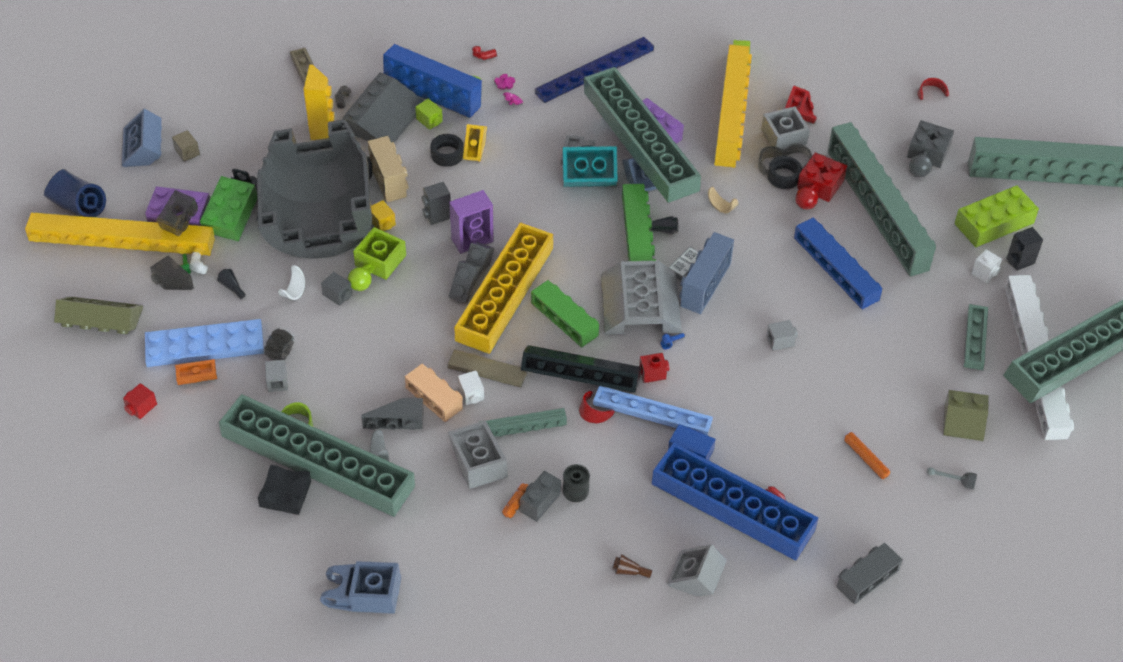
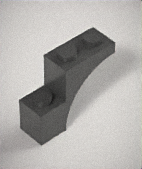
(468, 271)

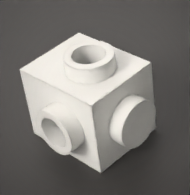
(986, 266)

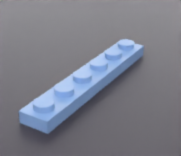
(651, 410)

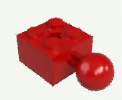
(820, 180)

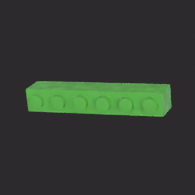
(637, 223)

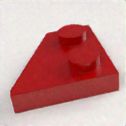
(801, 100)

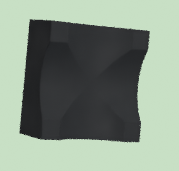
(284, 490)

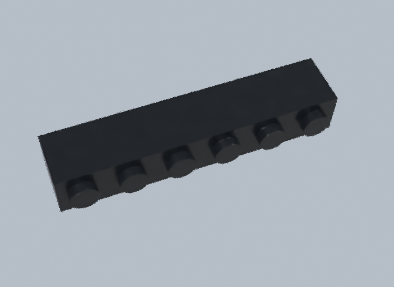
(581, 368)

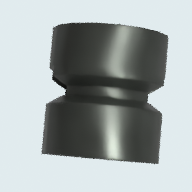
(576, 483)

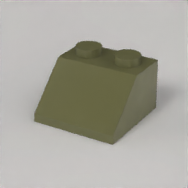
(965, 415)

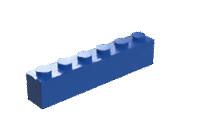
(838, 263)

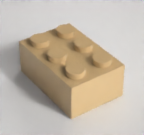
(388, 168)

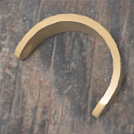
(719, 203)

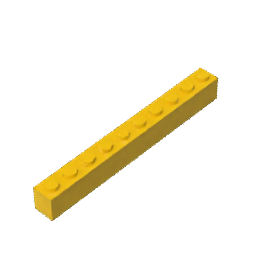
(117, 234)

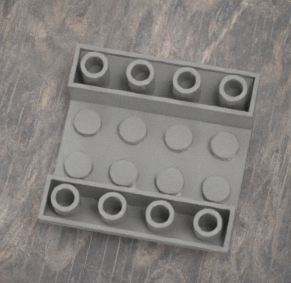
(640, 295)

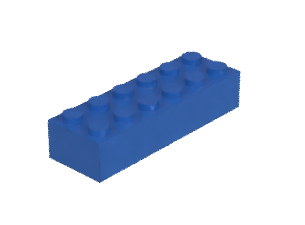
(434, 80)

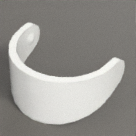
(296, 285)

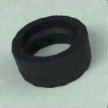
(447, 159)
(785, 162)

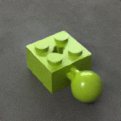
(377, 255)

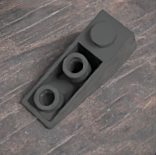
(400, 414)

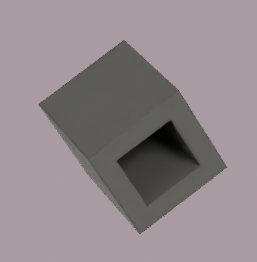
(336, 288)

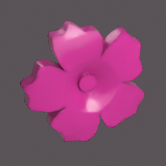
(505, 82)
(512, 98)

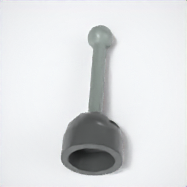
(968, 479)

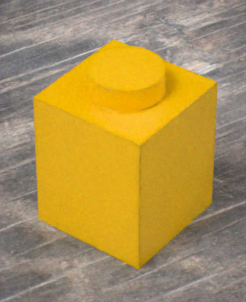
(382, 216)

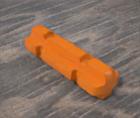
(514, 502)

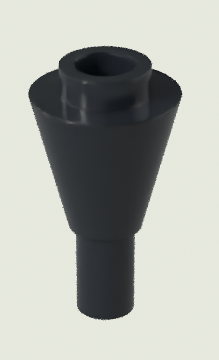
(228, 279)

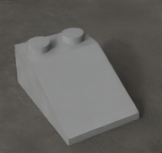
(478, 454)

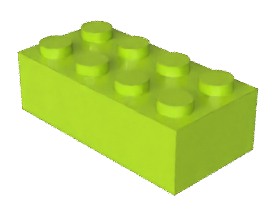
(996, 216)

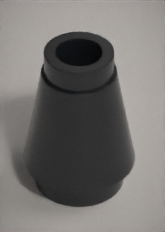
(666, 225)

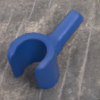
(667, 340)

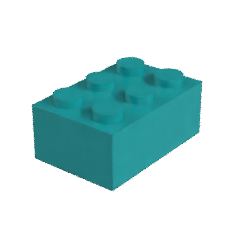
(590, 166)

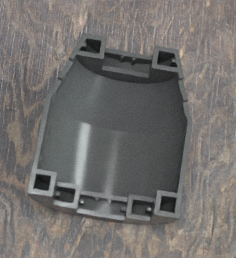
(314, 193)

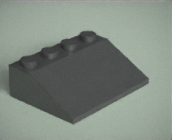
(382, 109)

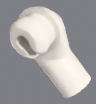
(196, 265)

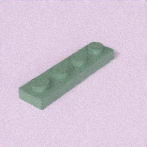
(976, 337)

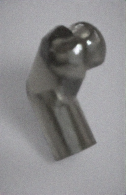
(339, 96)

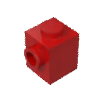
(653, 367)
(139, 401)

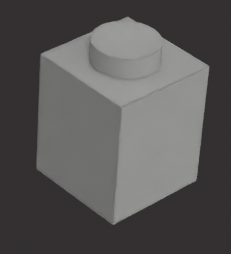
(781, 335)
(276, 375)

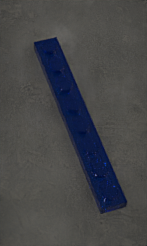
(576, 77)

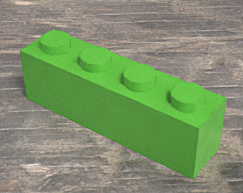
(565, 313)

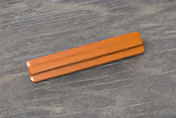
(867, 455)

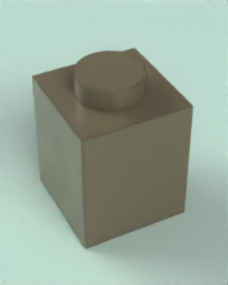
(185, 145)

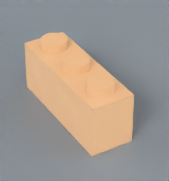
(435, 392)

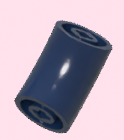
(75, 194)

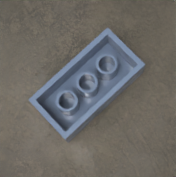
(706, 272)

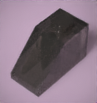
(171, 275)

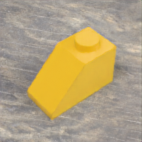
(474, 142)

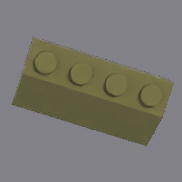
(97, 313)

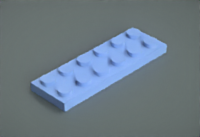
(203, 343)

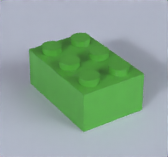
(230, 208)

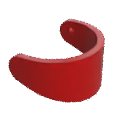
(933, 82)
(590, 414)

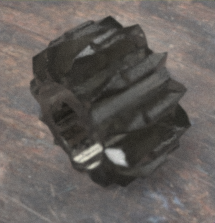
(279, 345)

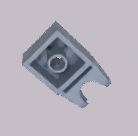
(364, 587)

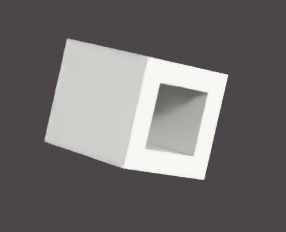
(471, 387)

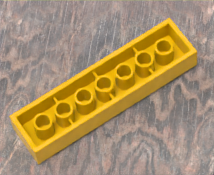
(733, 106)
(504, 288)

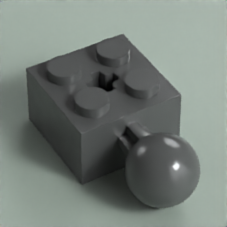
(928, 148)

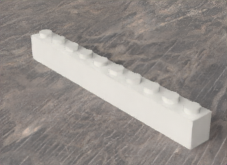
(1031, 333)

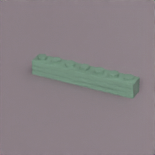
(527, 422)

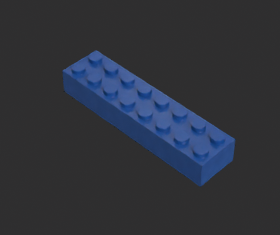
(735, 501)

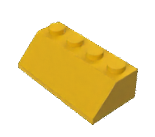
(318, 103)

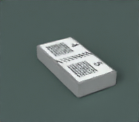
(682, 264)

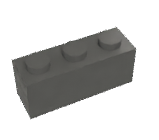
(869, 573)

